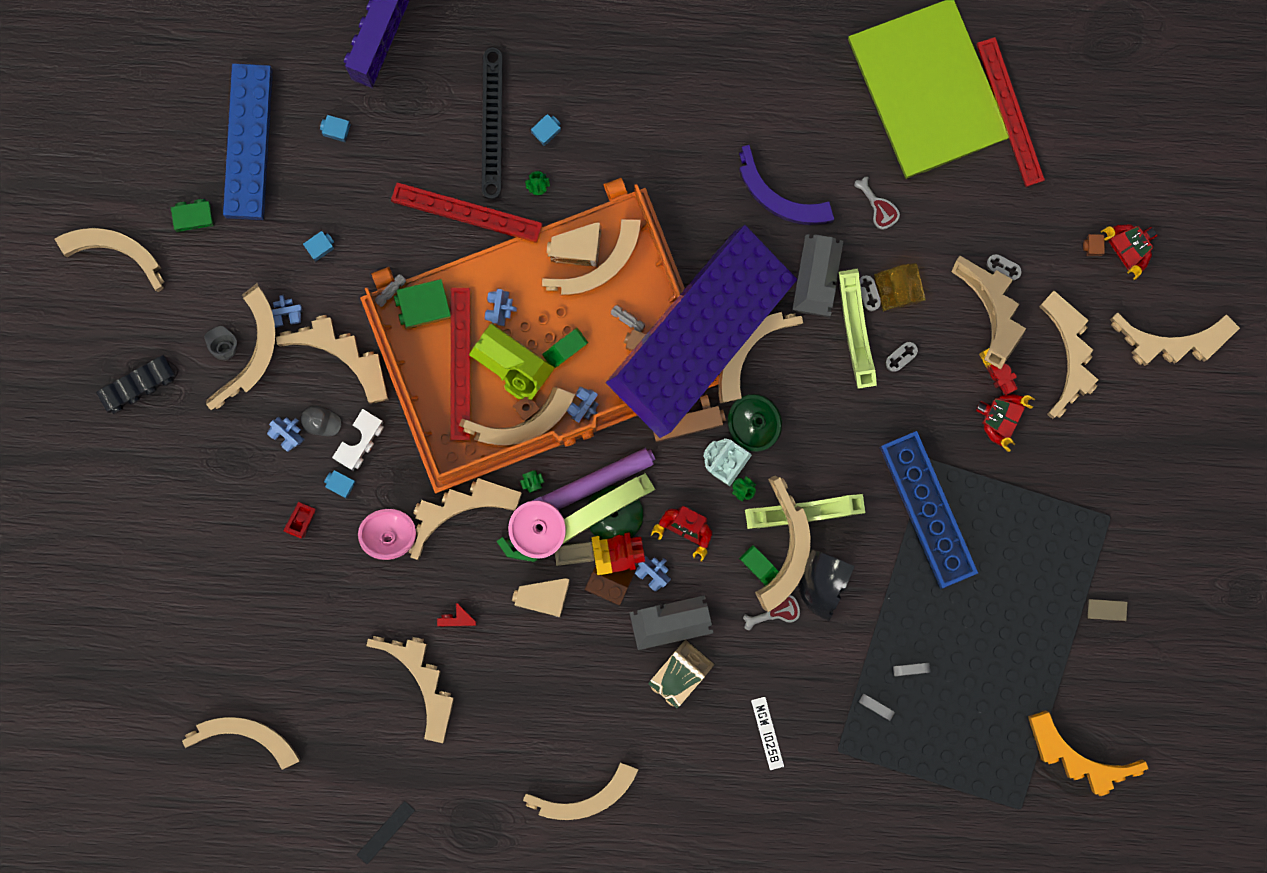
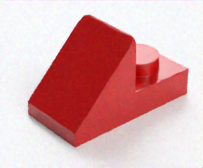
(300, 520)
(462, 619)

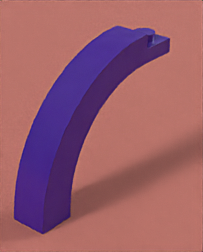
(794, 212)

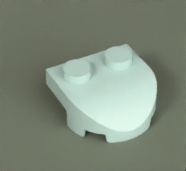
(725, 460)

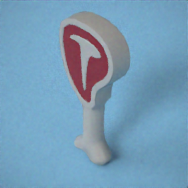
(885, 212)
(786, 611)

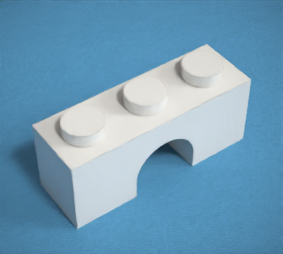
(352, 455)

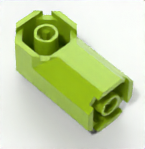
(512, 361)

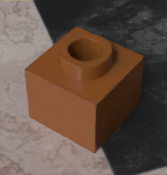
(1094, 245)
(526, 414)

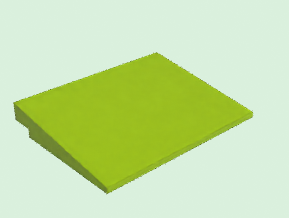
(928, 87)

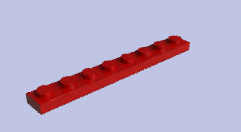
(1010, 112)
(466, 212)
(460, 363)

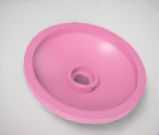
(384, 526)
(528, 538)

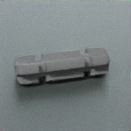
(390, 290)
(627, 318)

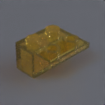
(899, 287)

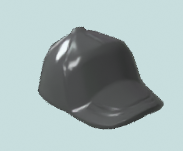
(221, 343)
(320, 421)

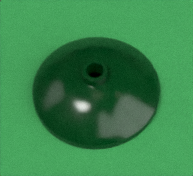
(747, 429)
(628, 519)

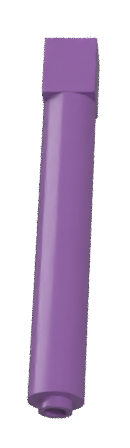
(599, 479)

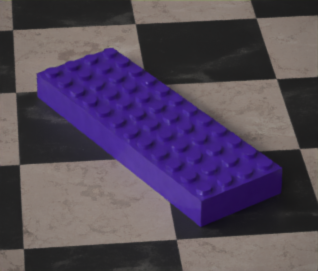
(374, 39)
(701, 331)

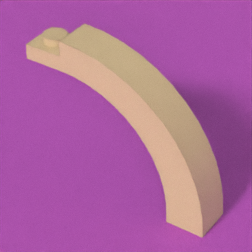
(102, 238)
(618, 258)
(730, 376)
(541, 422)
(272, 740)
(606, 797)

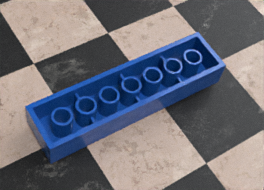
(247, 142)
(928, 510)

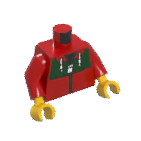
(1131, 246)
(1003, 417)
(688, 525)

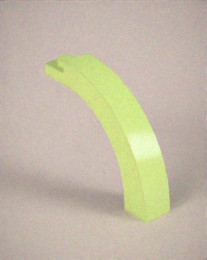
(856, 329)
(607, 505)
(814, 511)

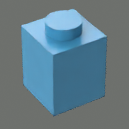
(335, 128)
(546, 129)
(319, 245)
(339, 484)

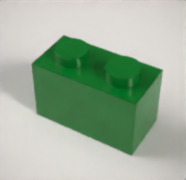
(192, 216)

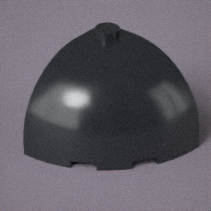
(823, 583)

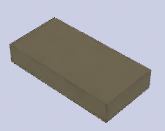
(574, 554)
(1107, 610)

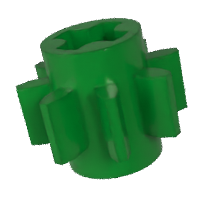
(537, 183)
(532, 481)
(744, 488)

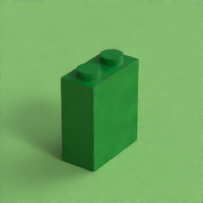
(422, 304)

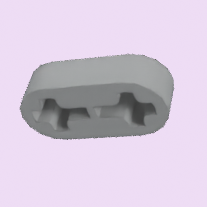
(1005, 263)
(873, 291)
(904, 360)
(911, 669)
(876, 707)

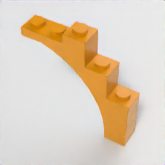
(1053, 747)

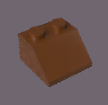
(611, 585)

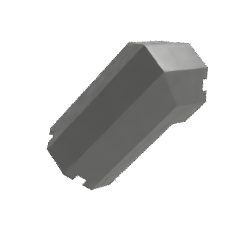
(816, 275)
(672, 624)

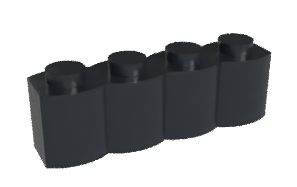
(139, 382)

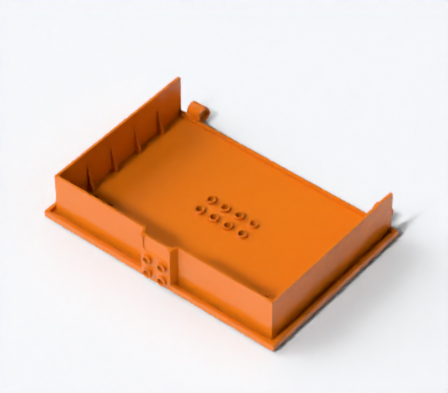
(421, 355)

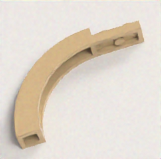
(262, 353)
(799, 549)

